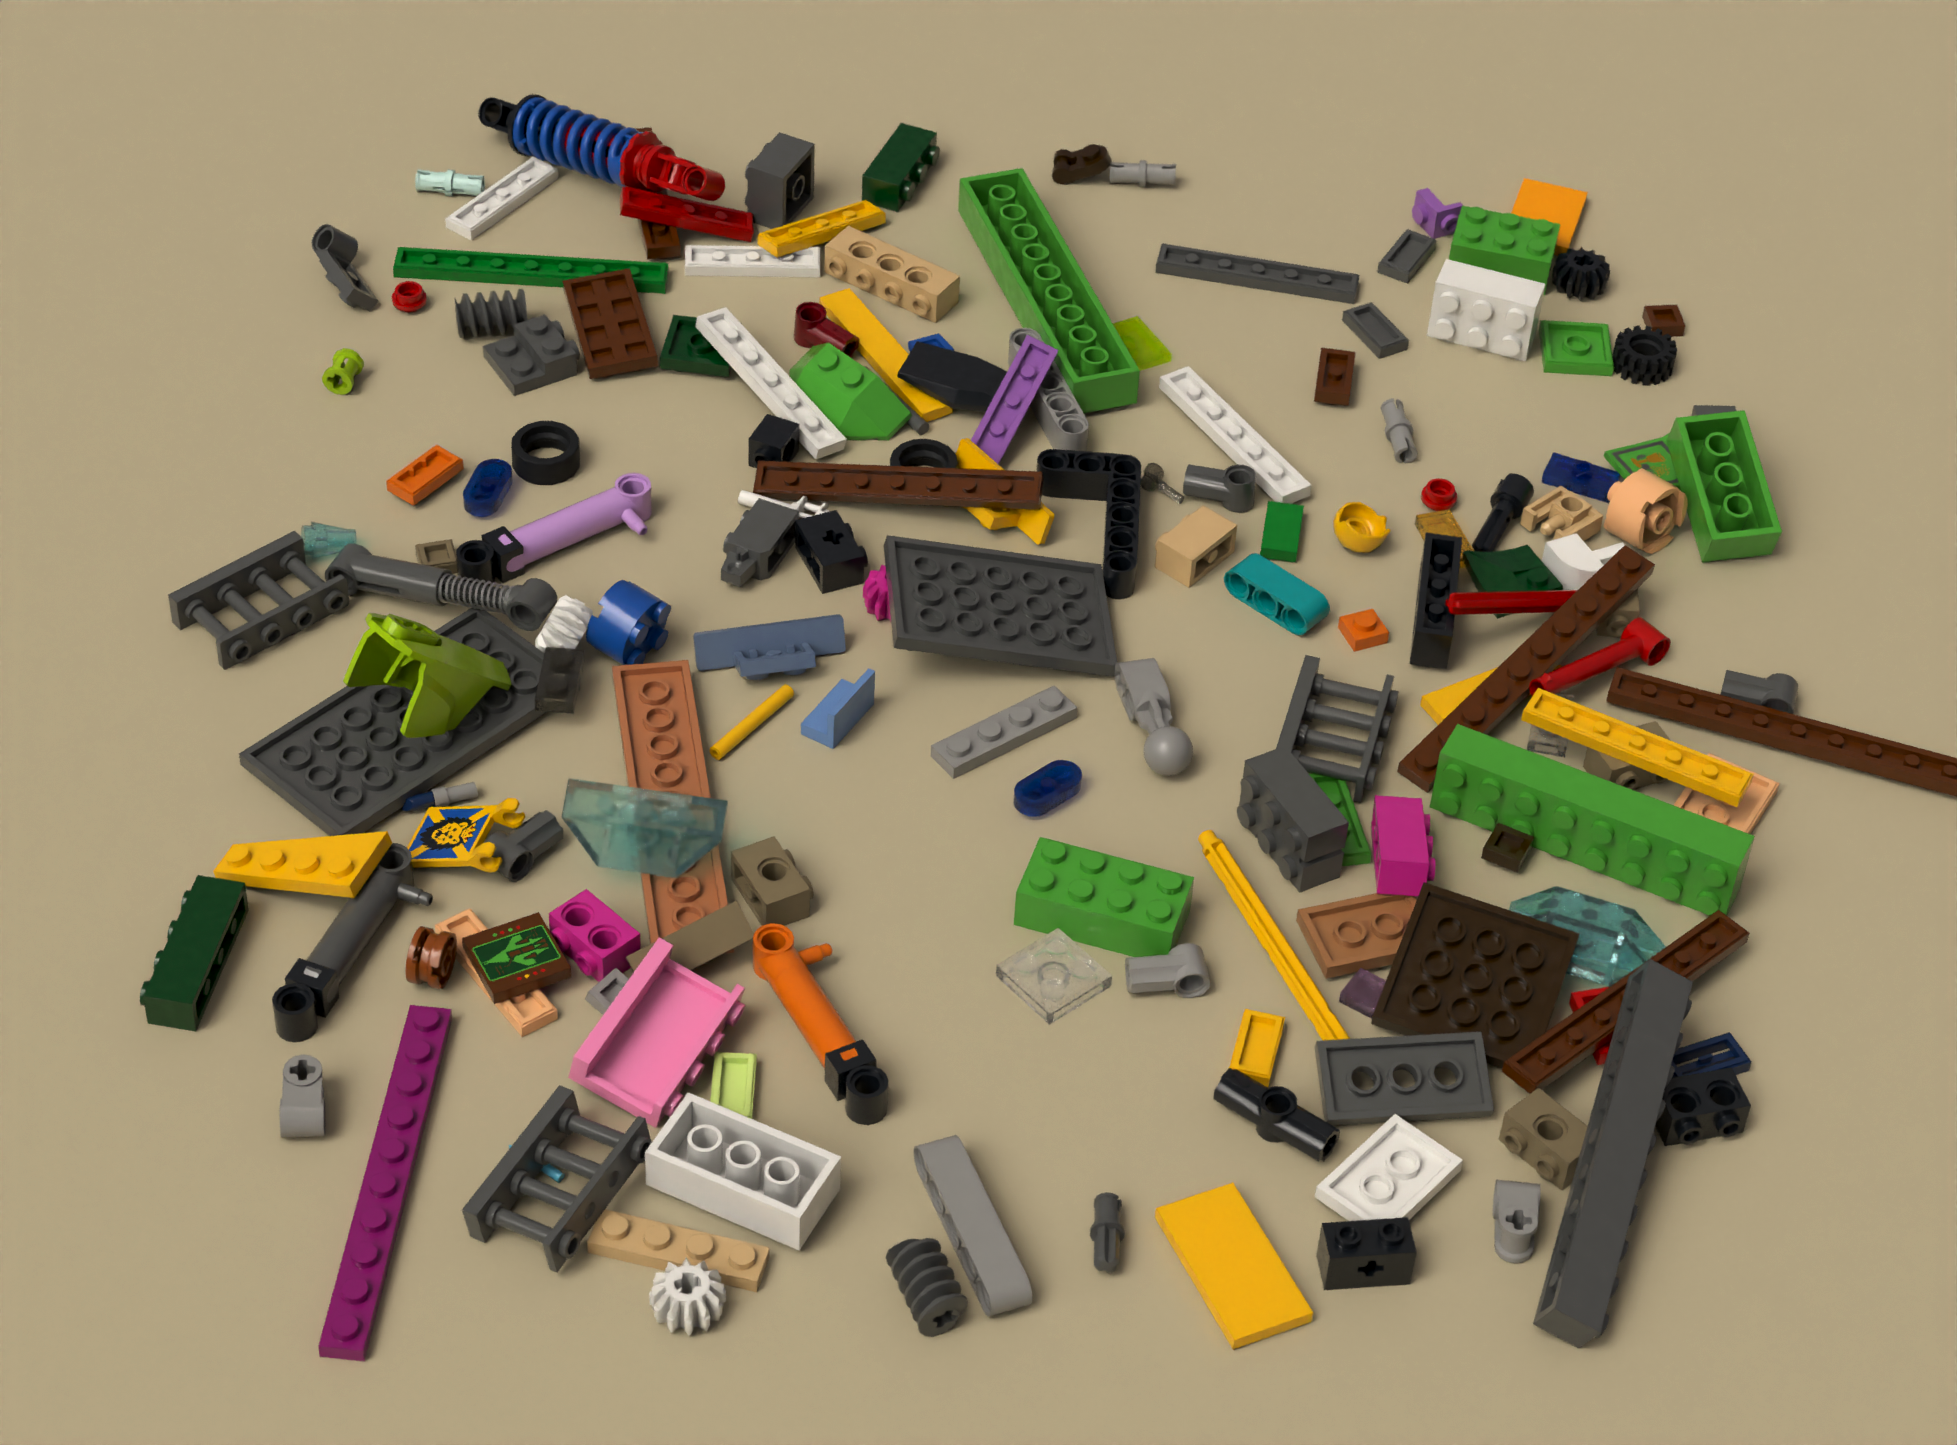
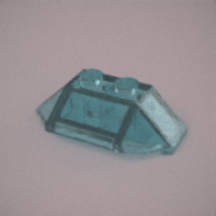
(642, 827)
(1610, 938)

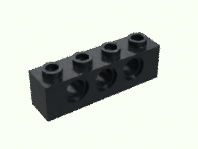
(1436, 582)

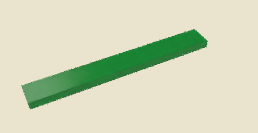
(520, 268)

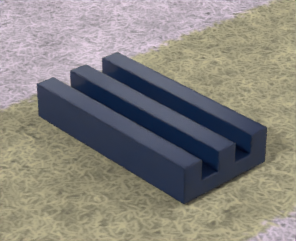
(1707, 1061)

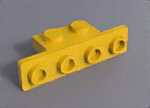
(1032, 522)

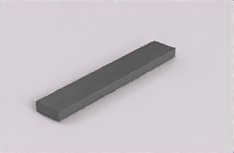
(1257, 273)

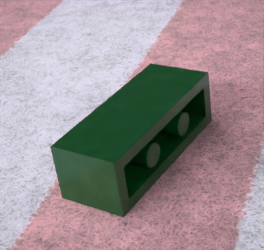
(900, 167)

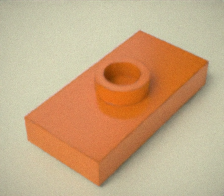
(425, 475)

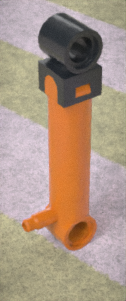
(847, 1062)

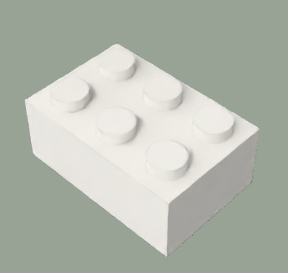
(1485, 309)

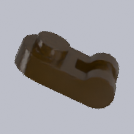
(1080, 163)

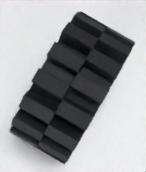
(1644, 355)

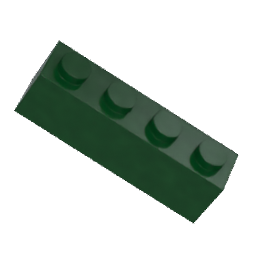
(195, 953)

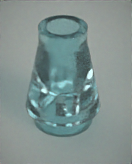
(325, 539)

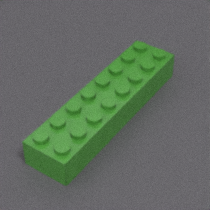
(1592, 821)

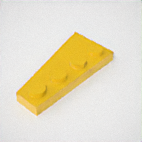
(307, 865)

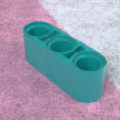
(1276, 594)

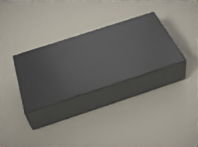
(1407, 256)
(1375, 330)

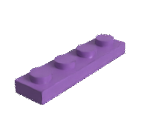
(1014, 397)

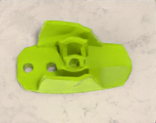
(440, 671)

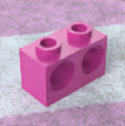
(593, 935)

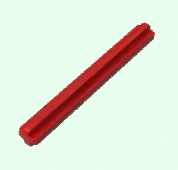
(1507, 602)

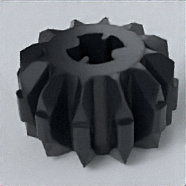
(1580, 273)

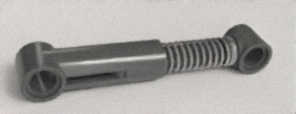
(524, 604)

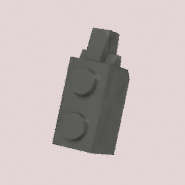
(758, 542)

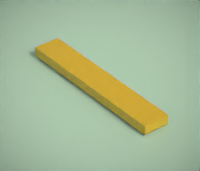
(880, 350)
(1637, 747)

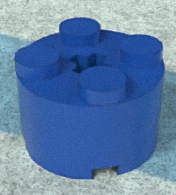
(628, 623)

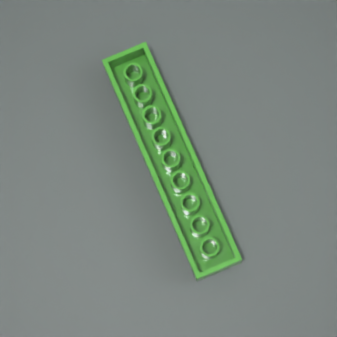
(1048, 287)

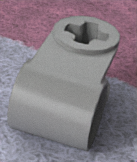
(302, 1098)
(1516, 1219)

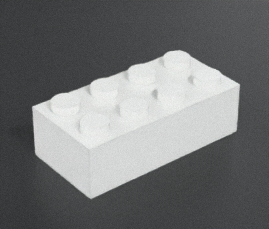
(743, 1171)

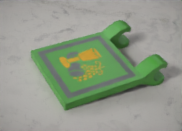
(1649, 455)

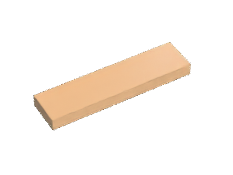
(524, 1012)

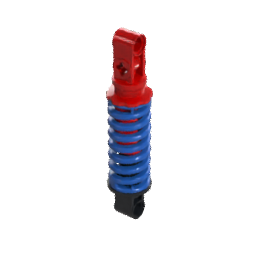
(597, 147)

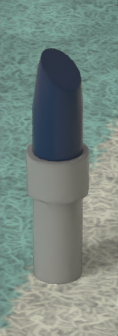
(440, 797)

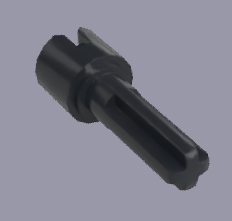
(1507, 504)

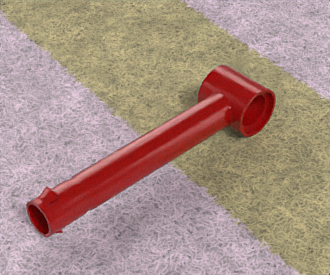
(1637, 640)

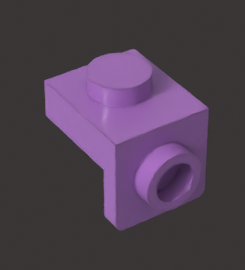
(1433, 215)

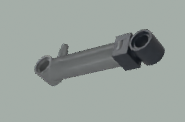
(314, 982)

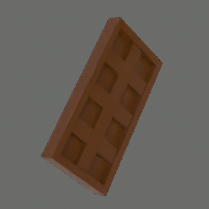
(610, 323)

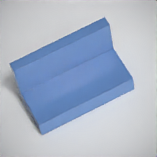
(840, 710)

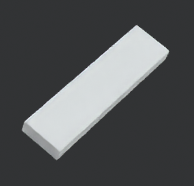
(501, 198)
(750, 261)

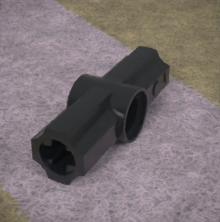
(1276, 1114)

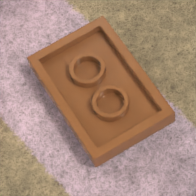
(1356, 931)

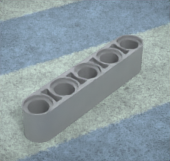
(1054, 403)
(972, 1225)

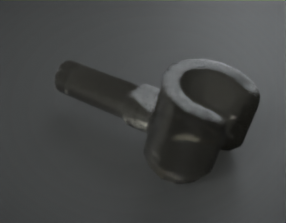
(1153, 480)

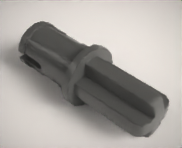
(1107, 1231)

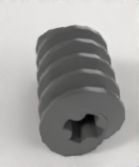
(490, 313)
(927, 1284)

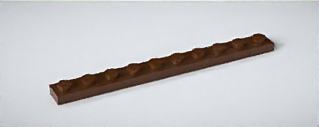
(1536, 656)
(1784, 731)

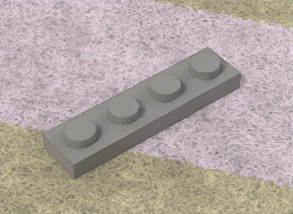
(1003, 732)

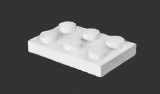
(1389, 1174)

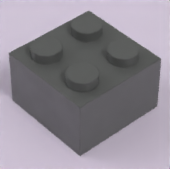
(780, 181)

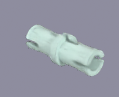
(449, 182)

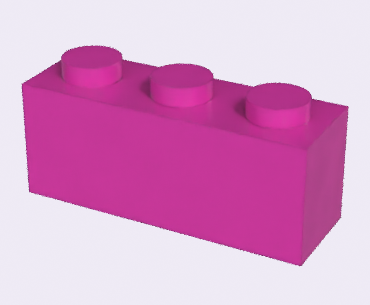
(1401, 845)

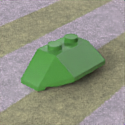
(849, 394)

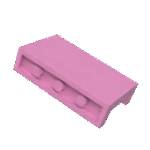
(655, 1036)

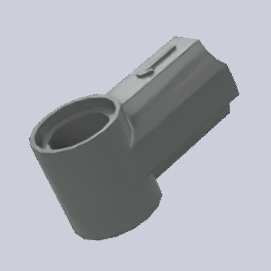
(1231, 486)
(1775, 692)
(525, 844)

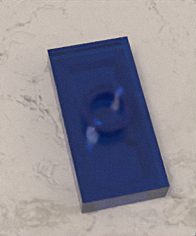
(1579, 477)

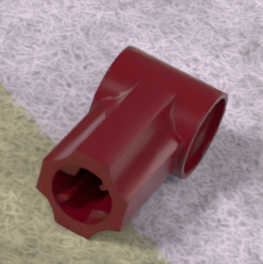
(814, 329)

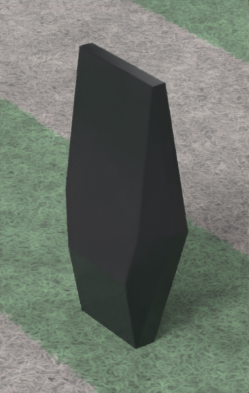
(952, 376)

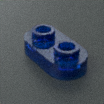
(487, 487)
(1047, 788)

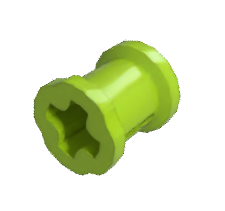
(341, 371)

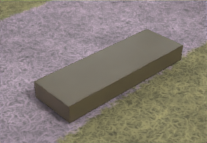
(704, 938)

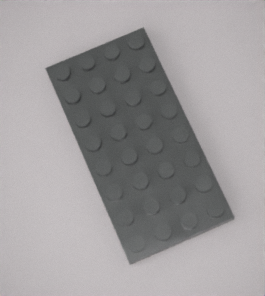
(353, 766)

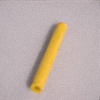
(751, 722)

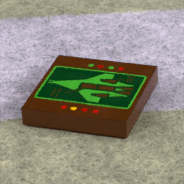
(516, 957)

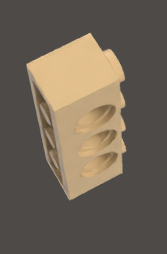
(892, 274)

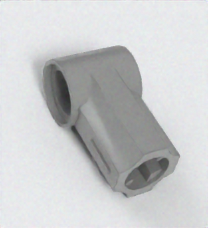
(1180, 971)

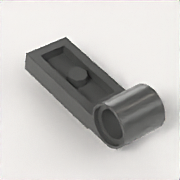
(335, 254)

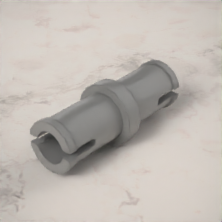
(1143, 173)
(1399, 430)

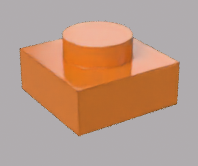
(1363, 629)

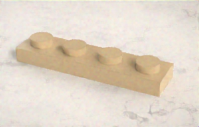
(657, 1243)

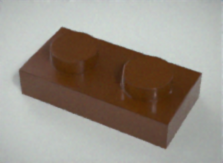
(1334, 376)

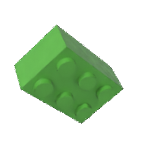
(1505, 243)

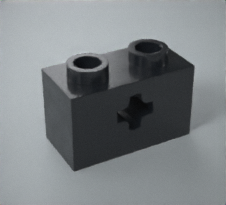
(830, 551)
(1366, 1253)

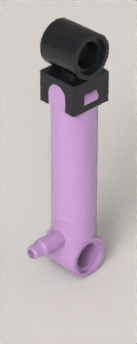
(507, 552)

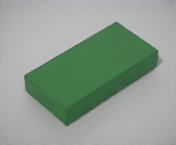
(1281, 531)

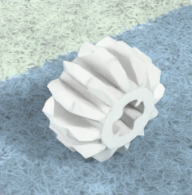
(564, 625)
(687, 1296)

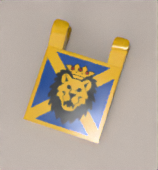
(457, 835)

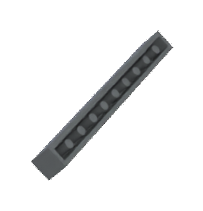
(1614, 1156)

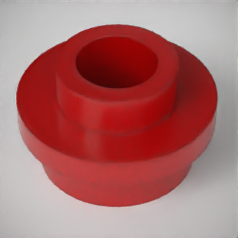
(409, 296)
(1439, 494)

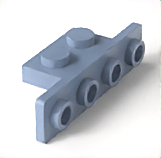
(770, 646)

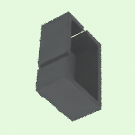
(1292, 819)

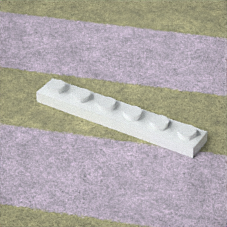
(770, 381)
(1234, 435)

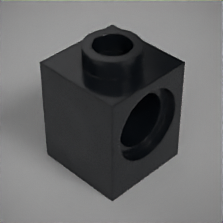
(774, 441)

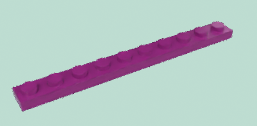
(385, 1185)

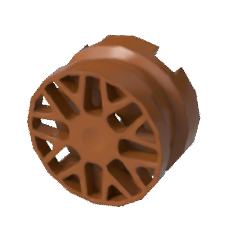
(431, 957)

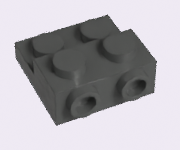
(533, 356)

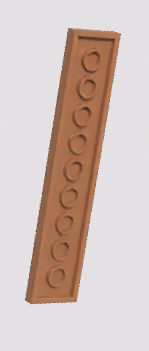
(667, 755)

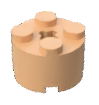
(1645, 510)

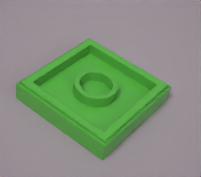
(1576, 348)

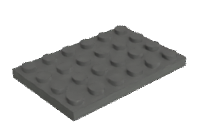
(998, 606)

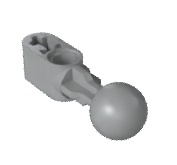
(1148, 701)

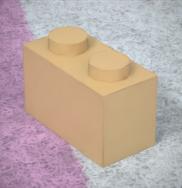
(1195, 546)

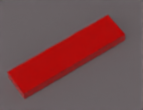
(686, 214)

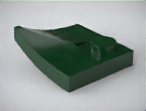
(1509, 571)

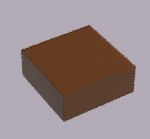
(1665, 318)

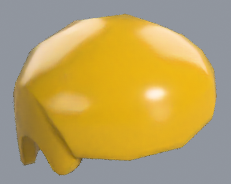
(1360, 527)

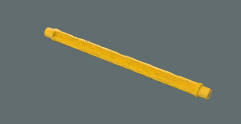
(1271, 938)

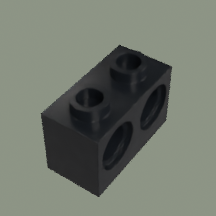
(1703, 1107)

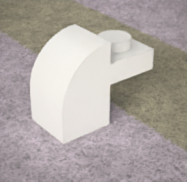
(1574, 561)

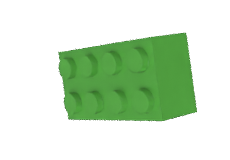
(1723, 486)
(1103, 899)

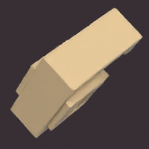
(1566, 514)

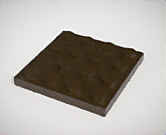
(1475, 972)

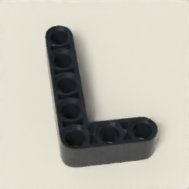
(1108, 479)

